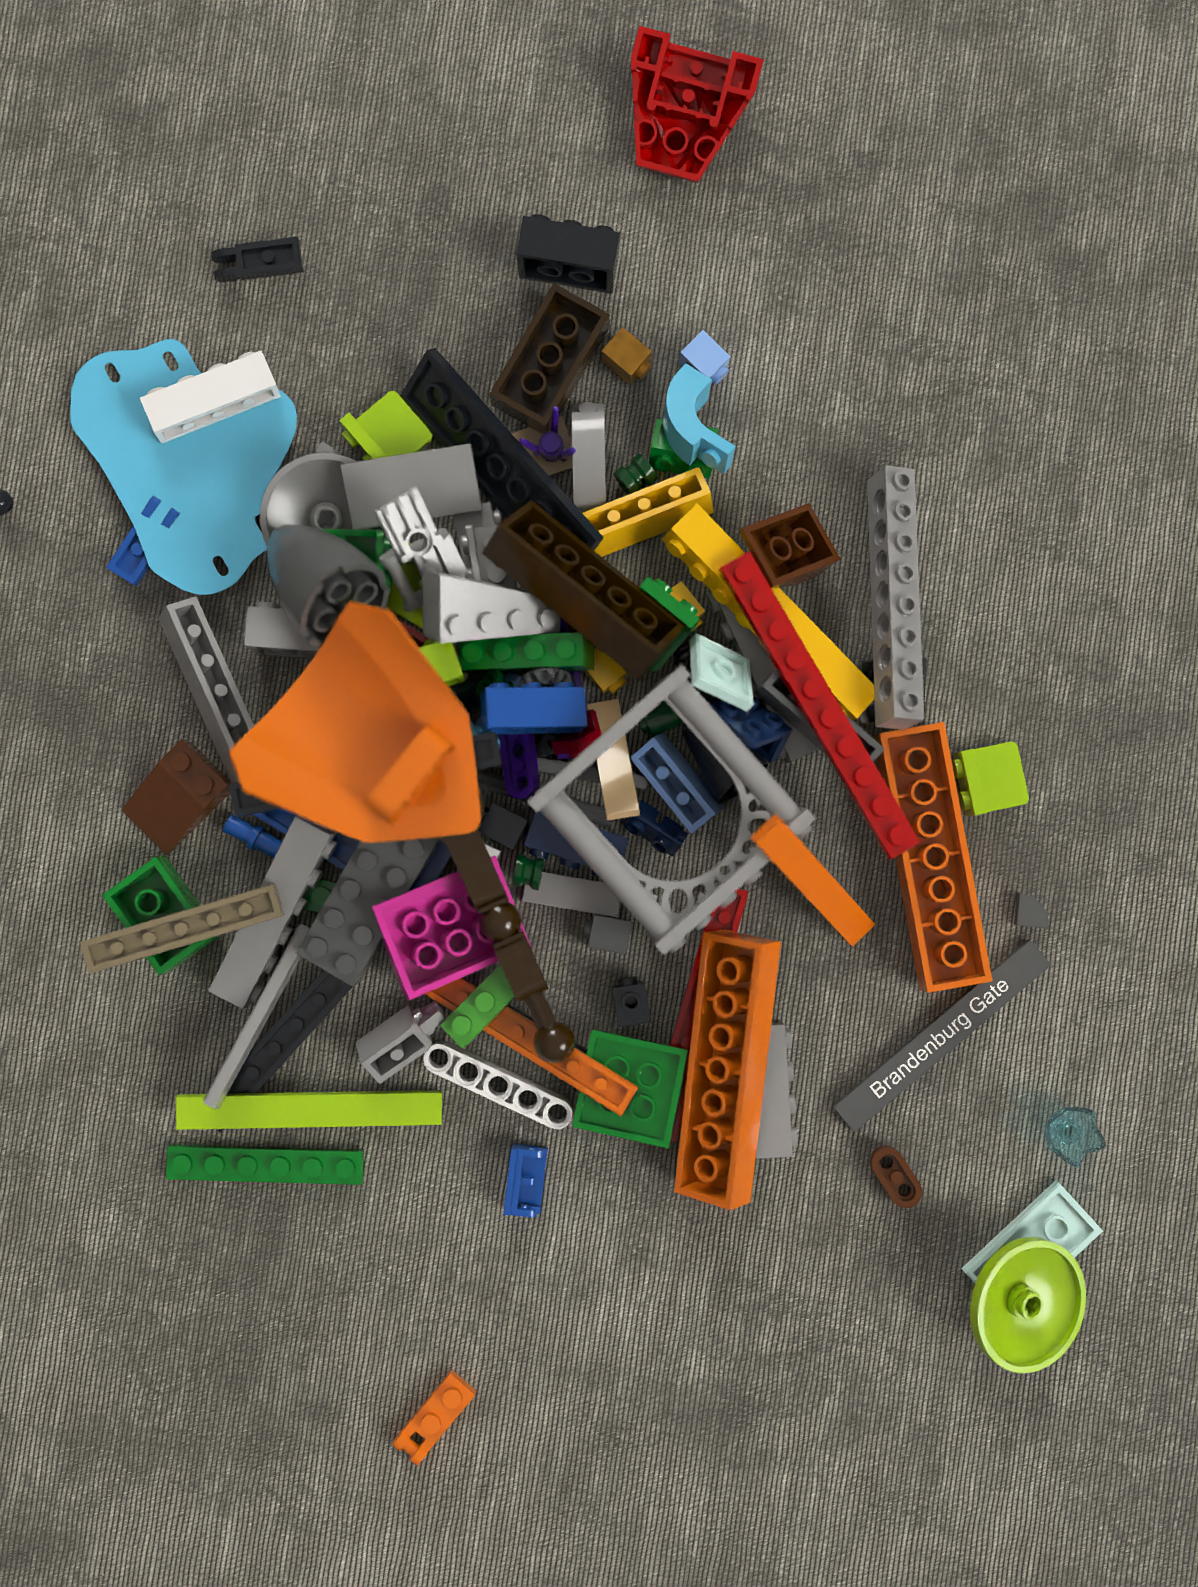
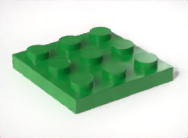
(652, 1067)

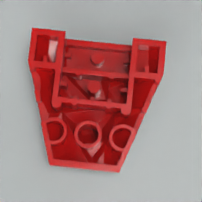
(685, 103)

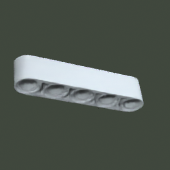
(507, 1098)

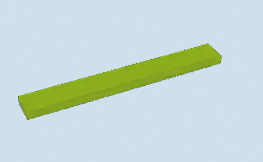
(311, 1110)

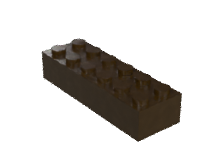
(583, 589)

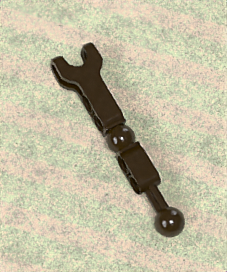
(502, 925)

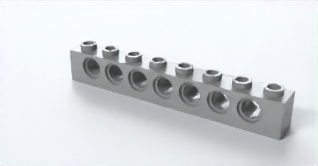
(895, 598)

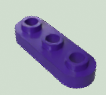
(519, 767)

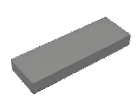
(574, 895)

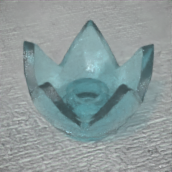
(1084, 1139)

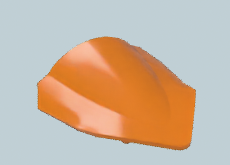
(366, 739)

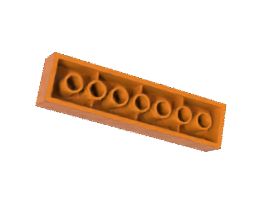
(937, 871)
(727, 1068)

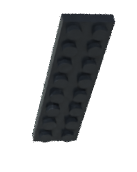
(501, 463)

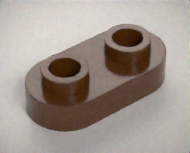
(895, 1175)

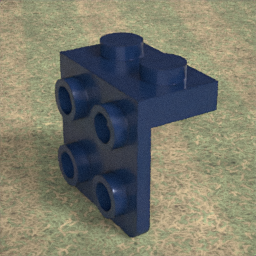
(756, 727)

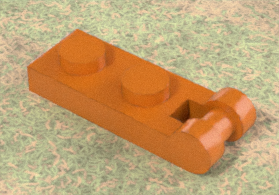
(434, 1416)

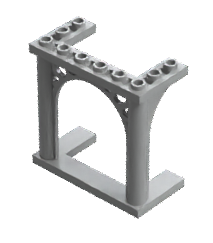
(663, 925)

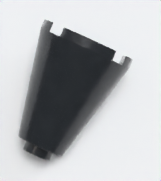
(714, 774)

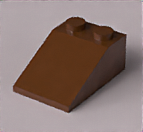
(790, 547)
(177, 796)

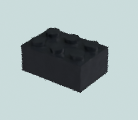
(568, 253)

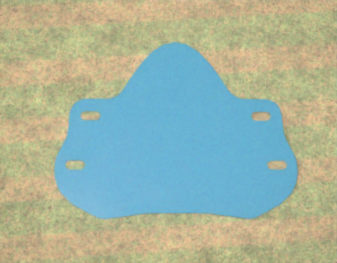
(206, 475)

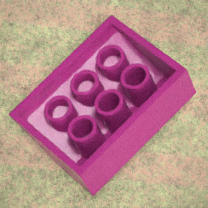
(435, 934)

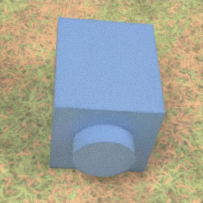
(706, 357)

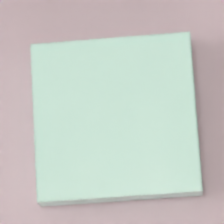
(721, 672)

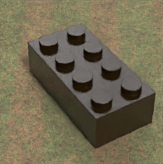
(549, 358)

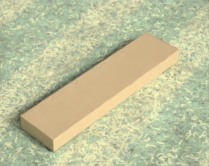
(615, 767)

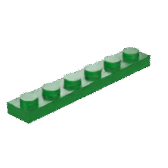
(265, 1164)

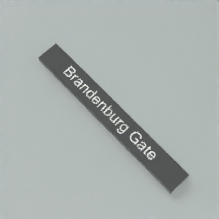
(941, 1036)

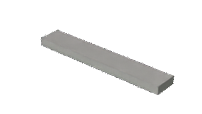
(256, 1021)

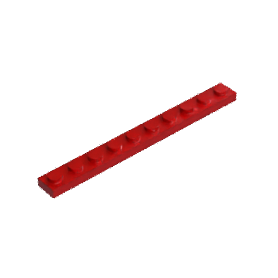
(819, 705)

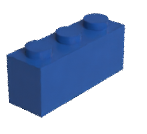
(533, 709)

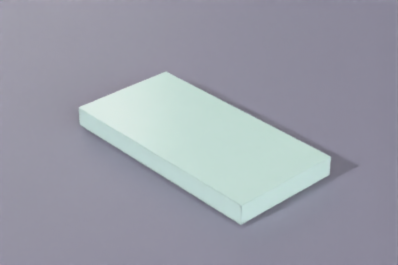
(1050, 1216)

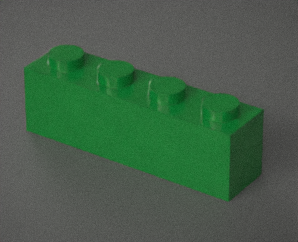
(527, 653)

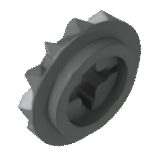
(546, 676)

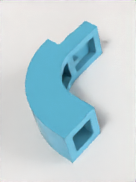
(683, 429)

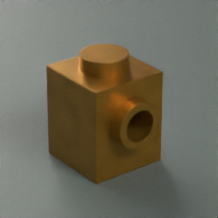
(627, 356)

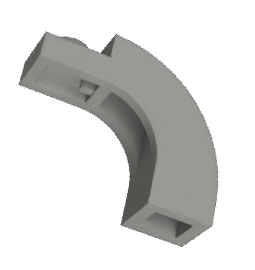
(589, 458)

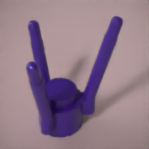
(551, 443)

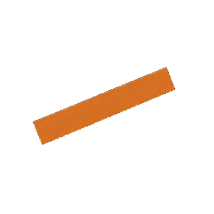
(812, 879)

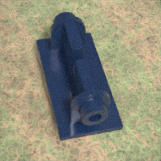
(665, 837)

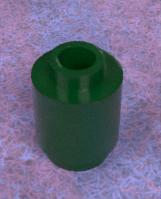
(659, 720)

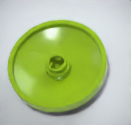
(1028, 1304)

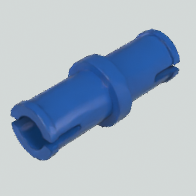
(253, 836)

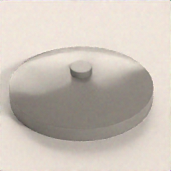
(307, 494)

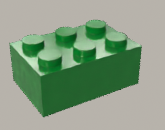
(150, 894)

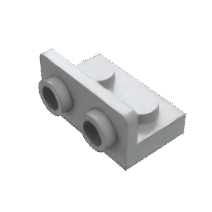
(482, 567)

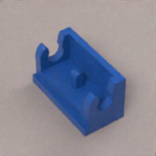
(525, 1180)

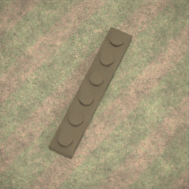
(182, 928)

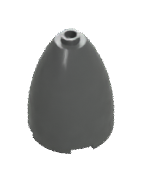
(319, 576)

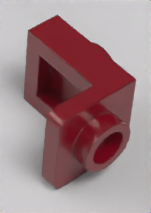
(576, 743)

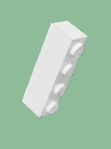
(210, 396)

